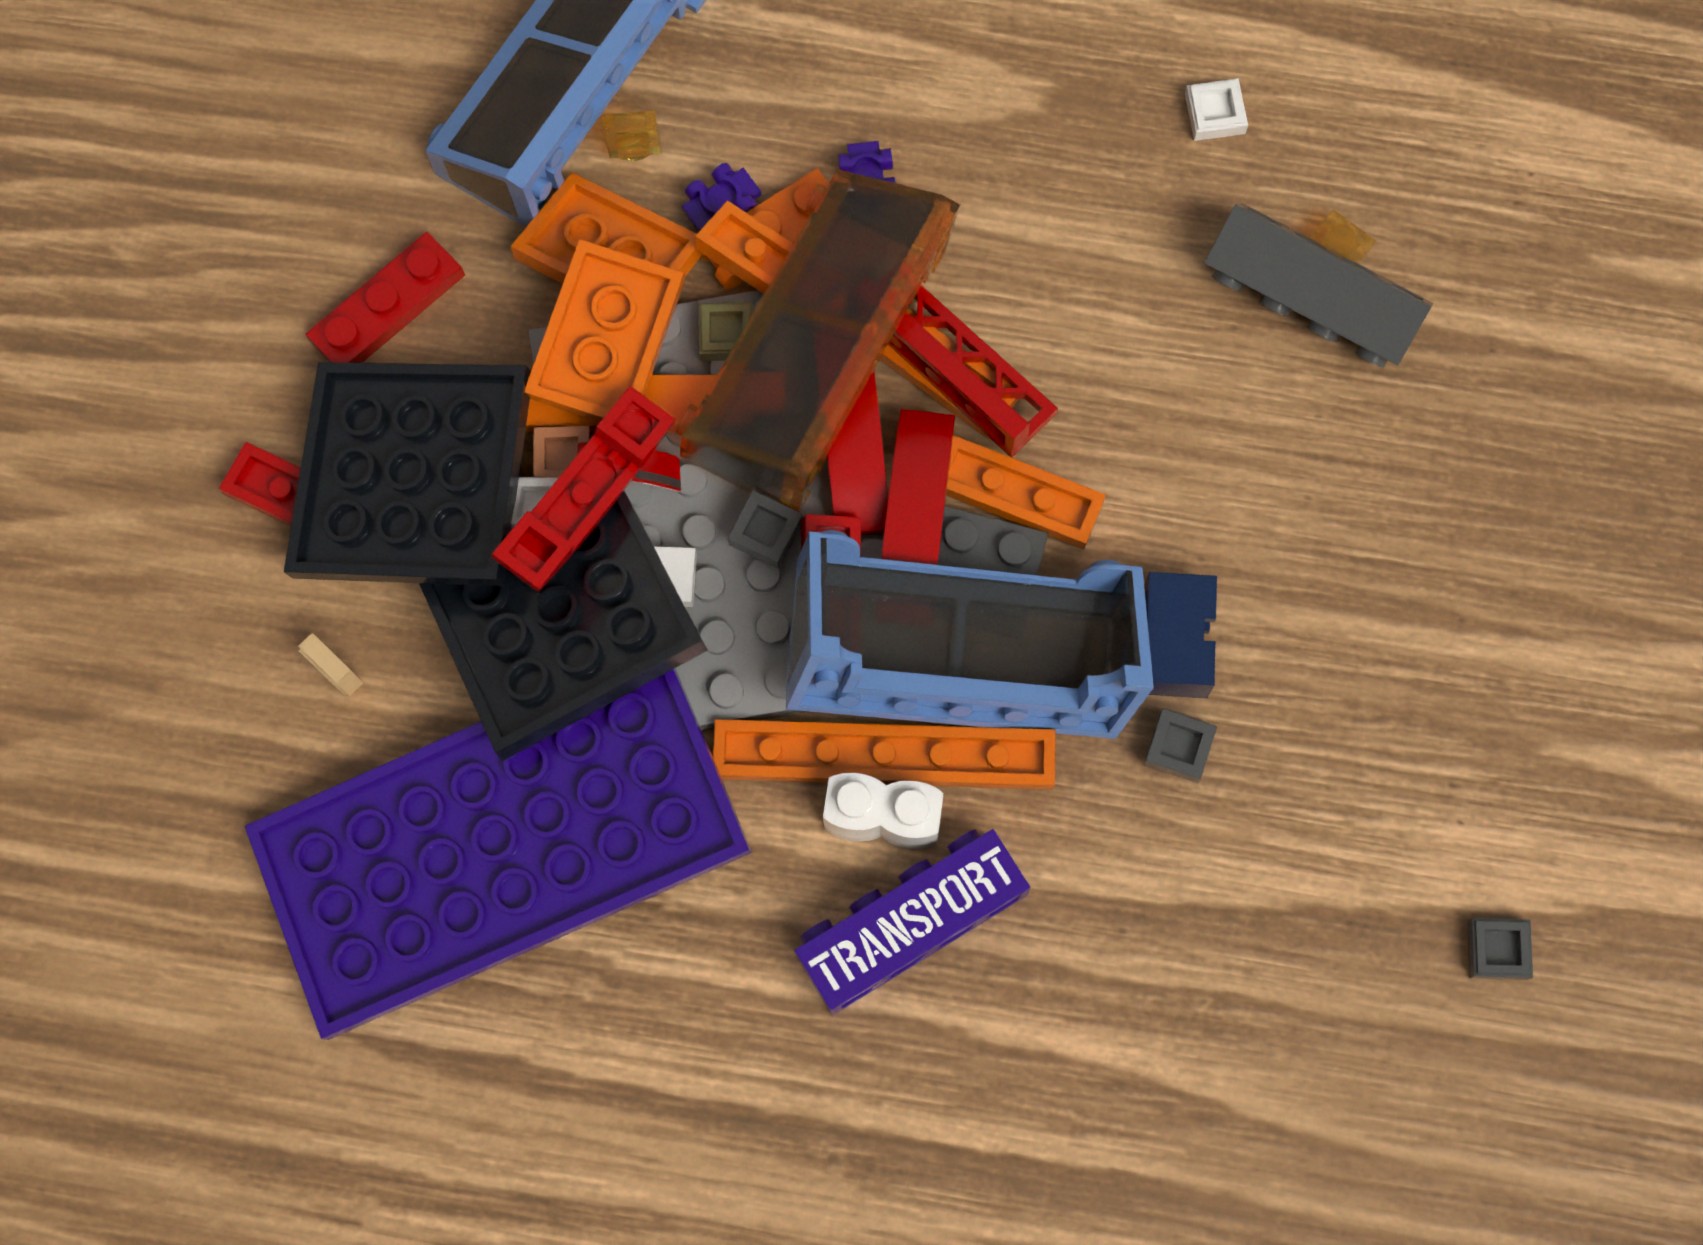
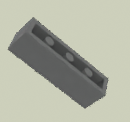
(1317, 284)

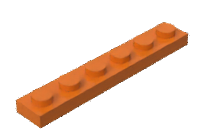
(887, 752)

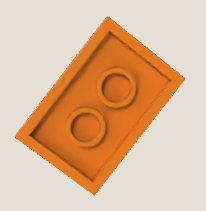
(603, 218)
(603, 330)

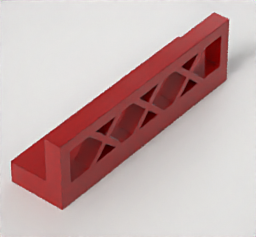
(960, 385)

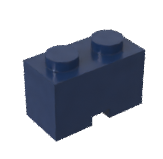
(1177, 618)

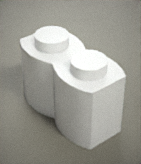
(867, 809)

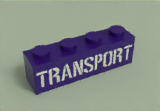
(912, 920)

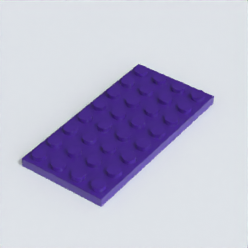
(481, 858)

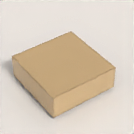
(329, 665)

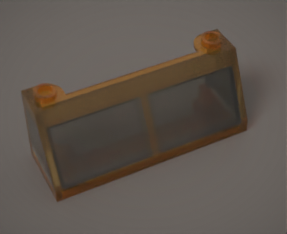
(817, 335)

